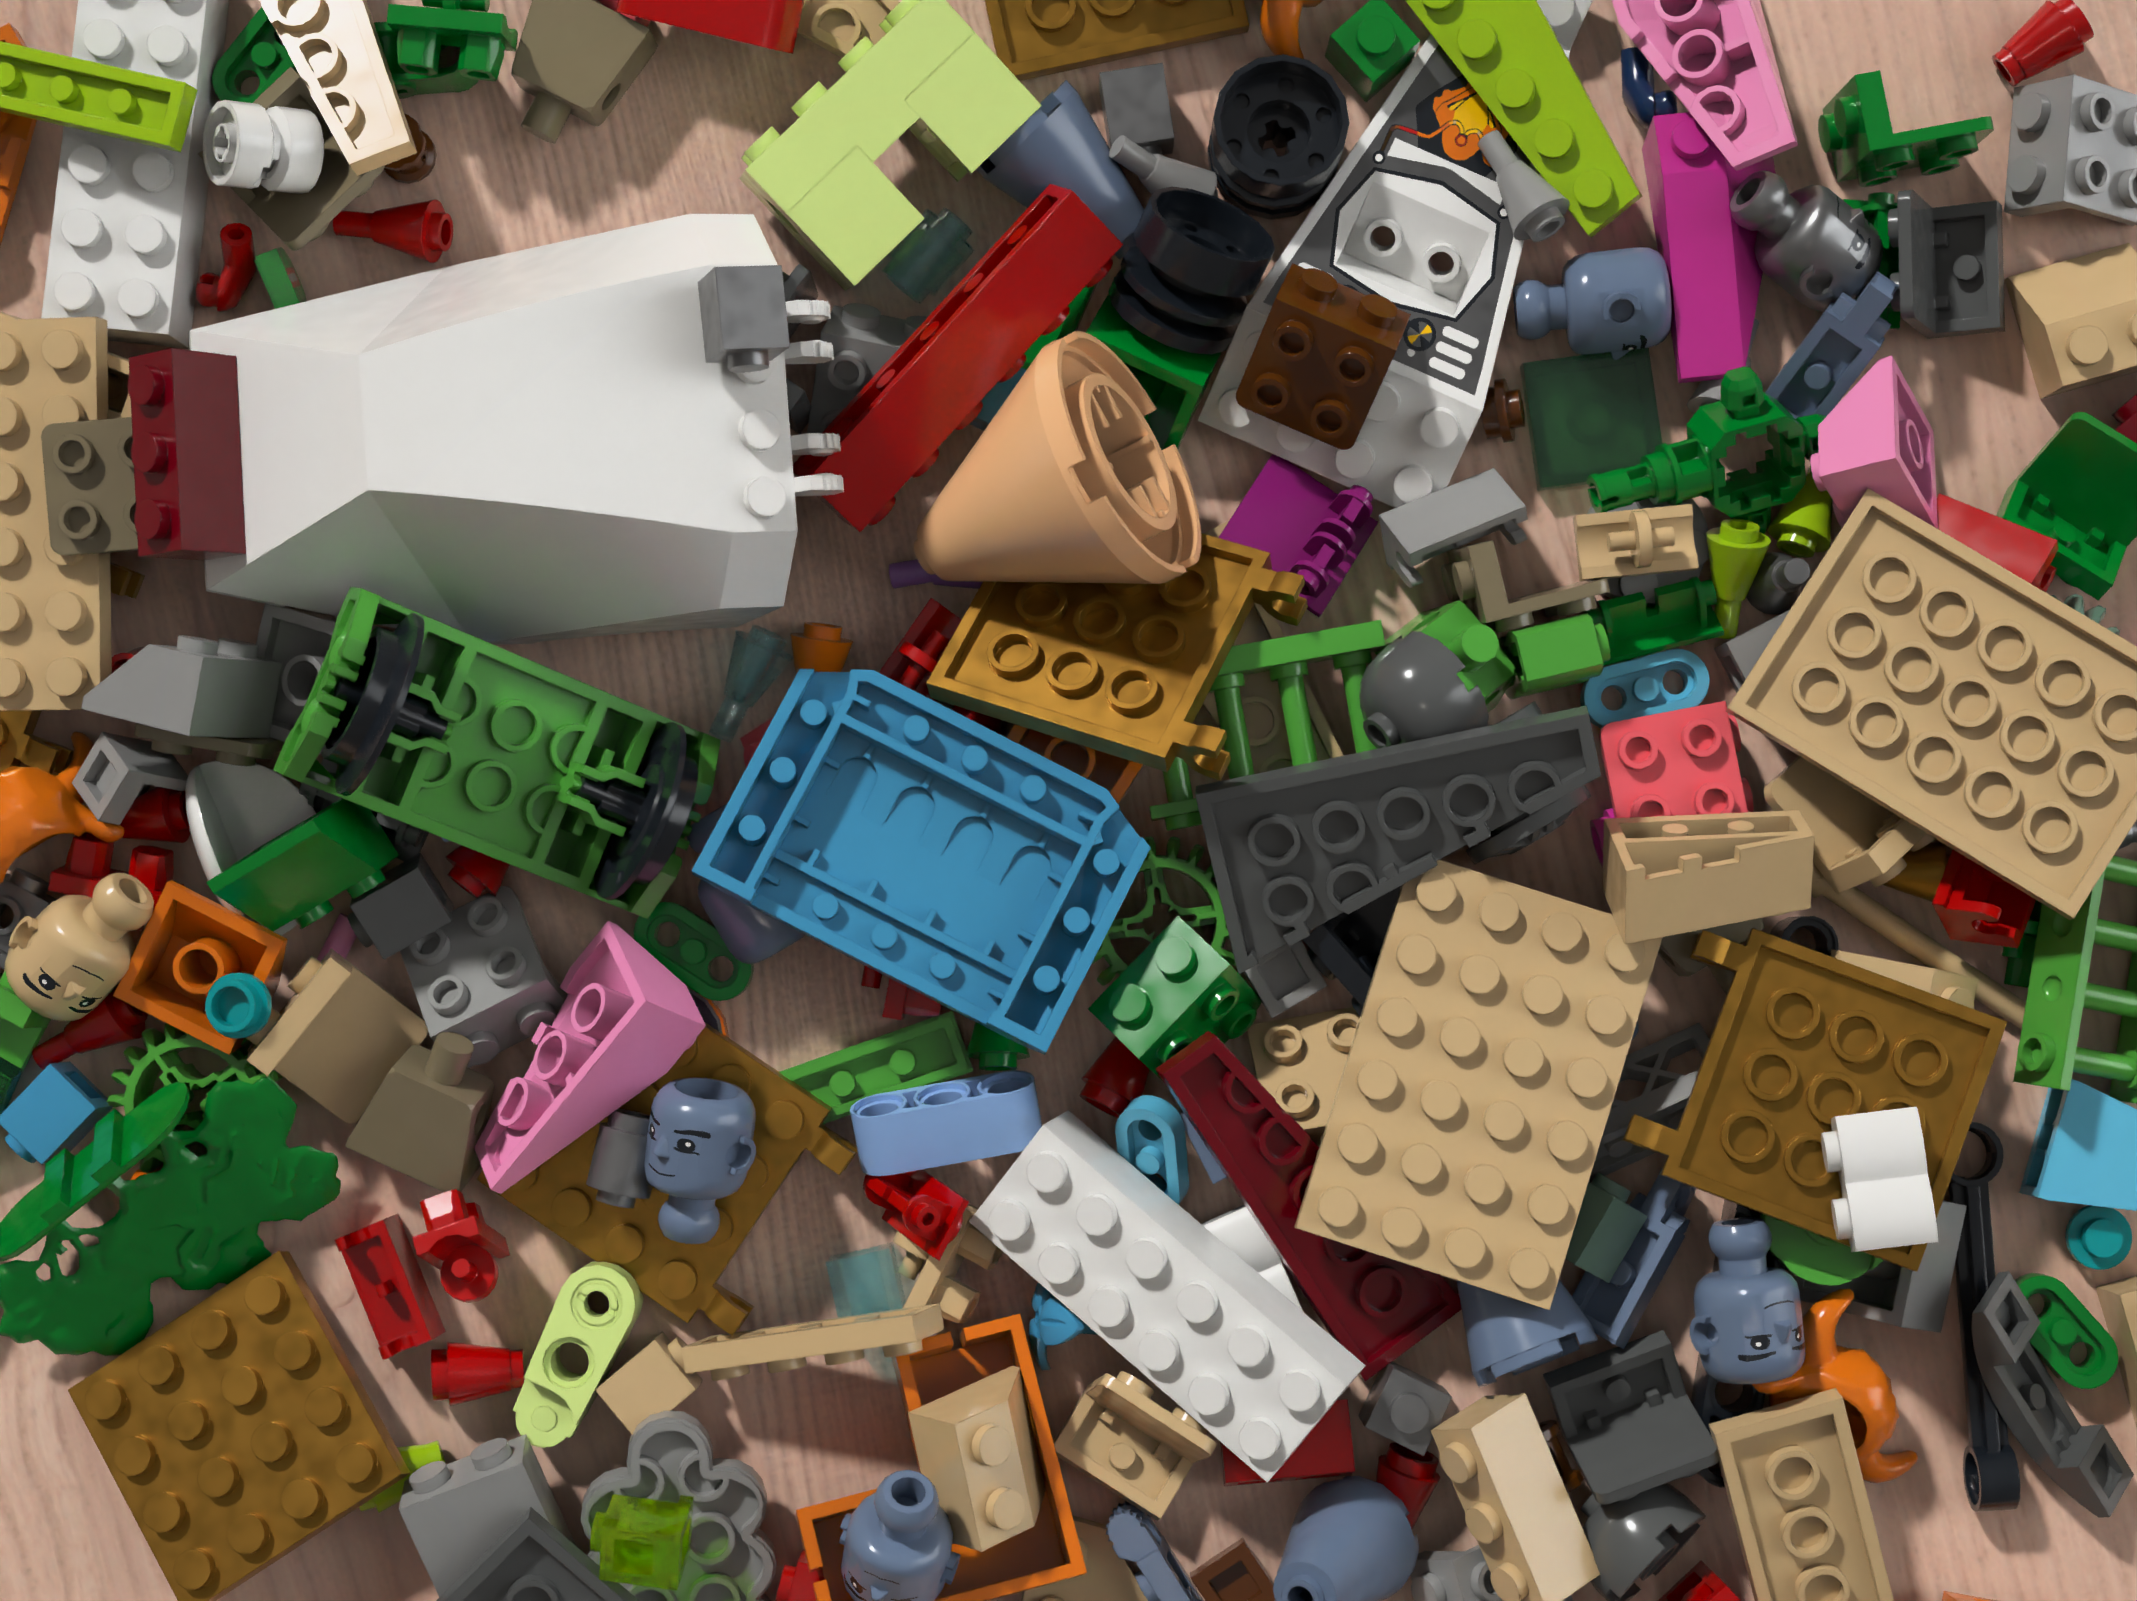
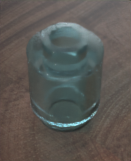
(929, 255)

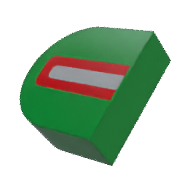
(280, 278)

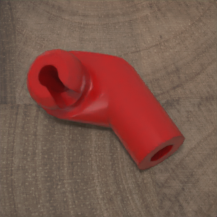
(237, 272)

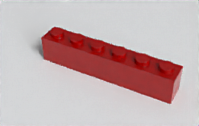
(962, 353)

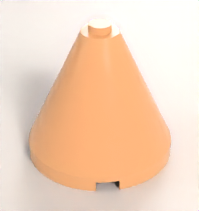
(1066, 484)

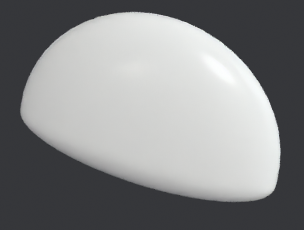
(236, 812)

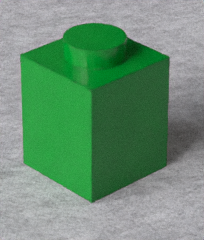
(1372, 48)

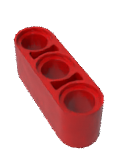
(755, 22)

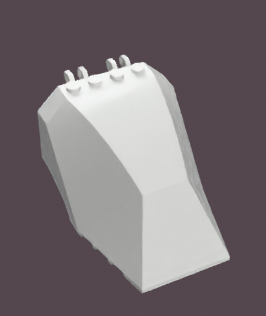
(523, 443)

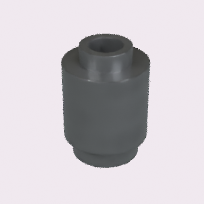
(620, 1158)

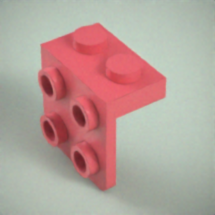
(1675, 763)

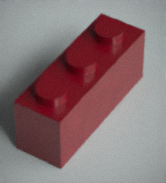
(186, 455)

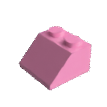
(1878, 443)

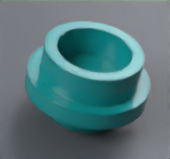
(238, 1005)
(2098, 1237)

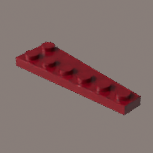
(1361, 1297)

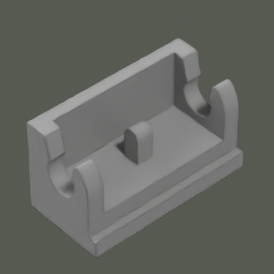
(1450, 521)

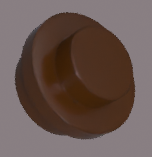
(1502, 411)

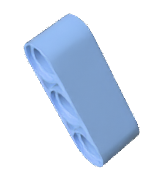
(946, 1123)

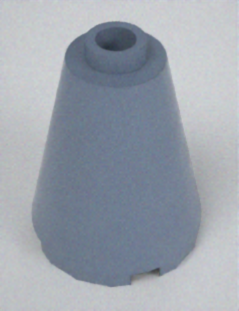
(1066, 150)
(1516, 1335)
(1347, 1545)

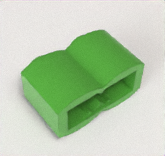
(1555, 654)

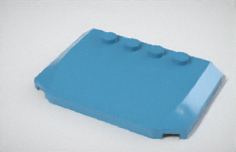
(927, 850)

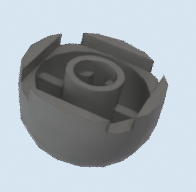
(1416, 693)
(1637, 1537)

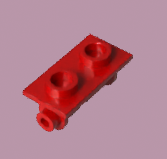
(918, 1208)

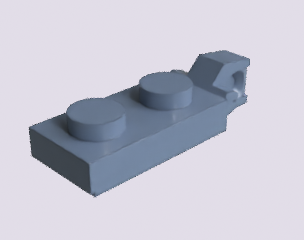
(1834, 351)
(1619, 1305)

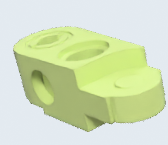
(553, 1397)

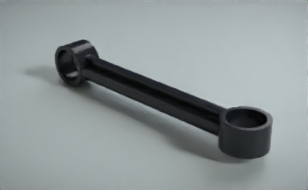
(1989, 1460)

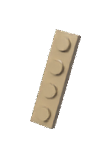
(837, 1339)

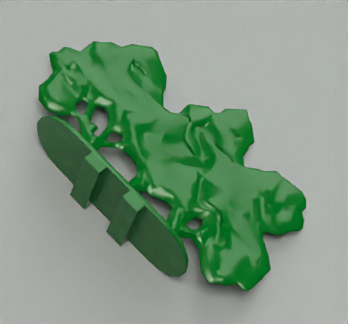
(180, 1223)

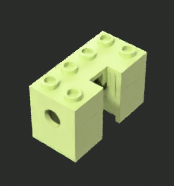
(918, 77)

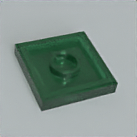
(1589, 415)

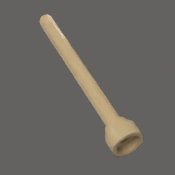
(1920, 946)

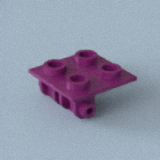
(1303, 527)

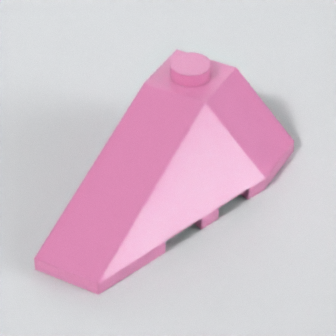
(1719, 68)
(608, 1043)

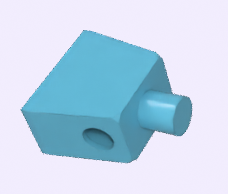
(2084, 1150)

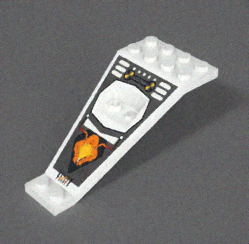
(1437, 193)

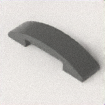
(2074, 1456)

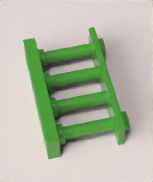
(1287, 664)
(2061, 991)

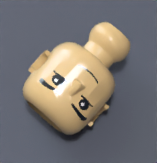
(77, 948)

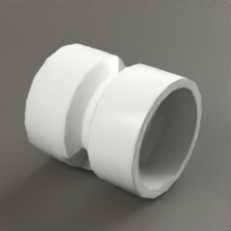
(263, 146)

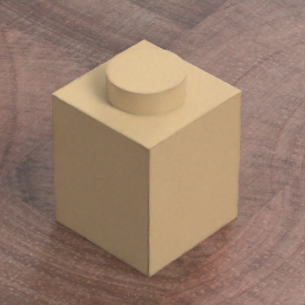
(649, 1382)

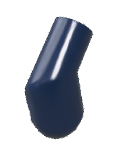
(1639, 89)

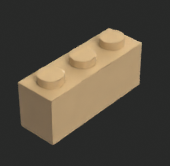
(1515, 1500)

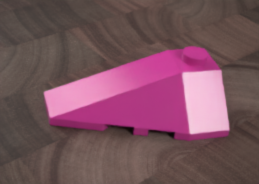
(1704, 249)

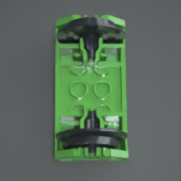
(501, 754)

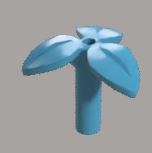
(1052, 1325)

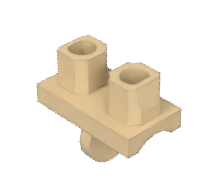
(1635, 542)
(937, 1278)

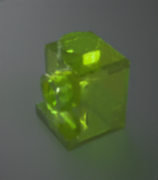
(643, 1540)

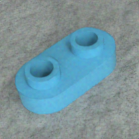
(1642, 686)
(1154, 1141)

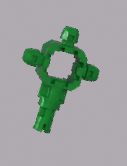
(1693, 465)

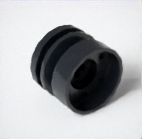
(1296, 109)
(1190, 270)

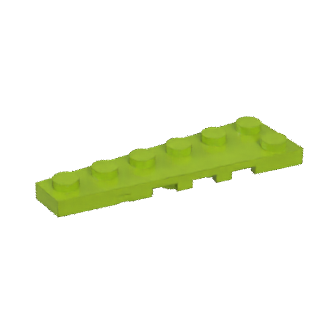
(1537, 97)

